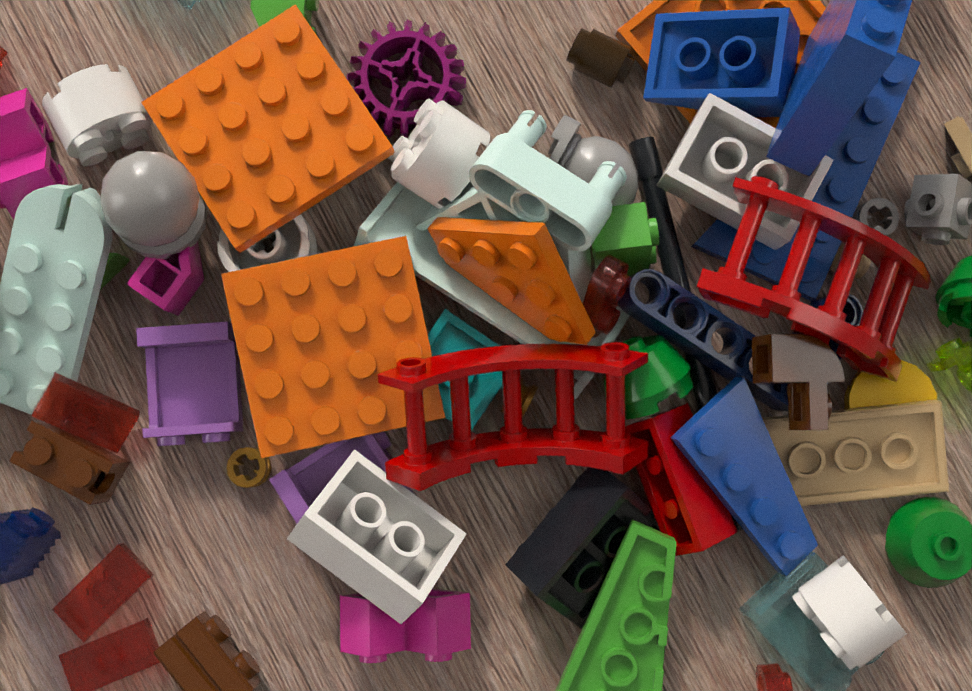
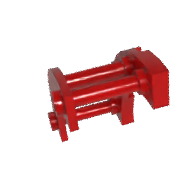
(863, 346)
(514, 443)

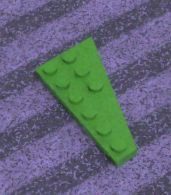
(628, 622)

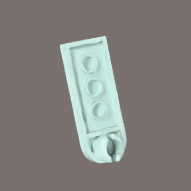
(50, 289)

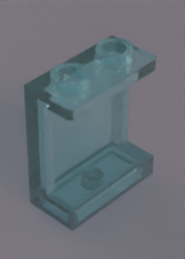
(793, 634)

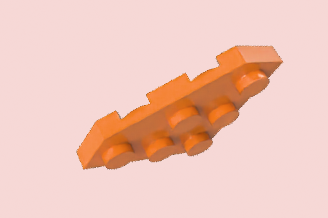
(519, 270)

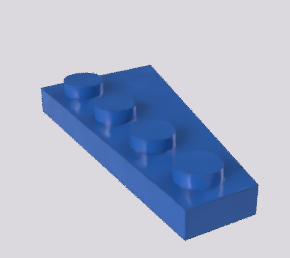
(742, 468)

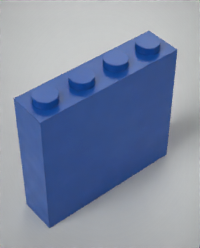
(835, 75)

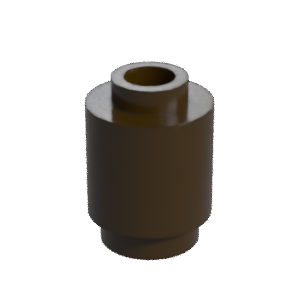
(600, 57)

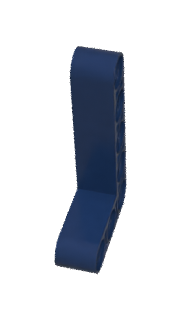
(700, 325)

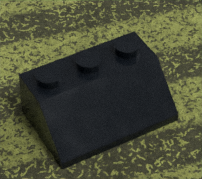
(577, 543)

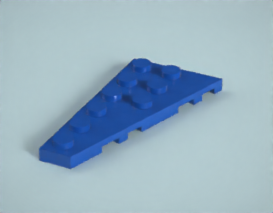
(841, 189)

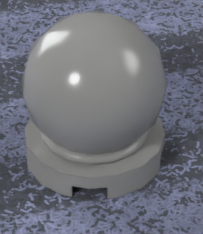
(586, 154)
(153, 204)

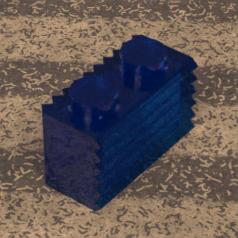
(24, 541)

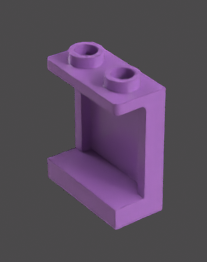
(192, 382)
(306, 479)

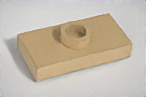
(962, 139)

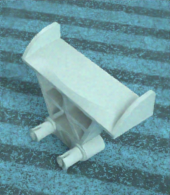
(508, 185)

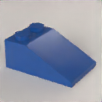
(729, 53)

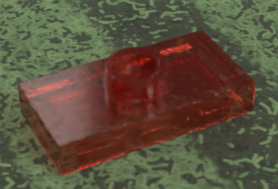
(85, 413)
(103, 592)
(110, 657)

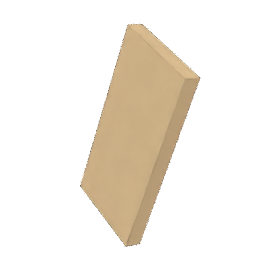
(865, 453)

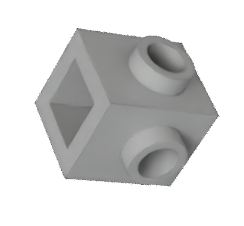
(939, 208)

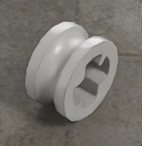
(888, 210)

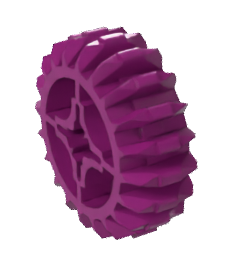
(416, 45)

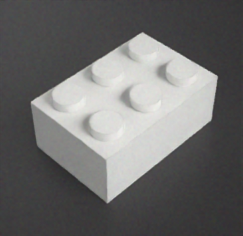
(728, 145)
(377, 537)

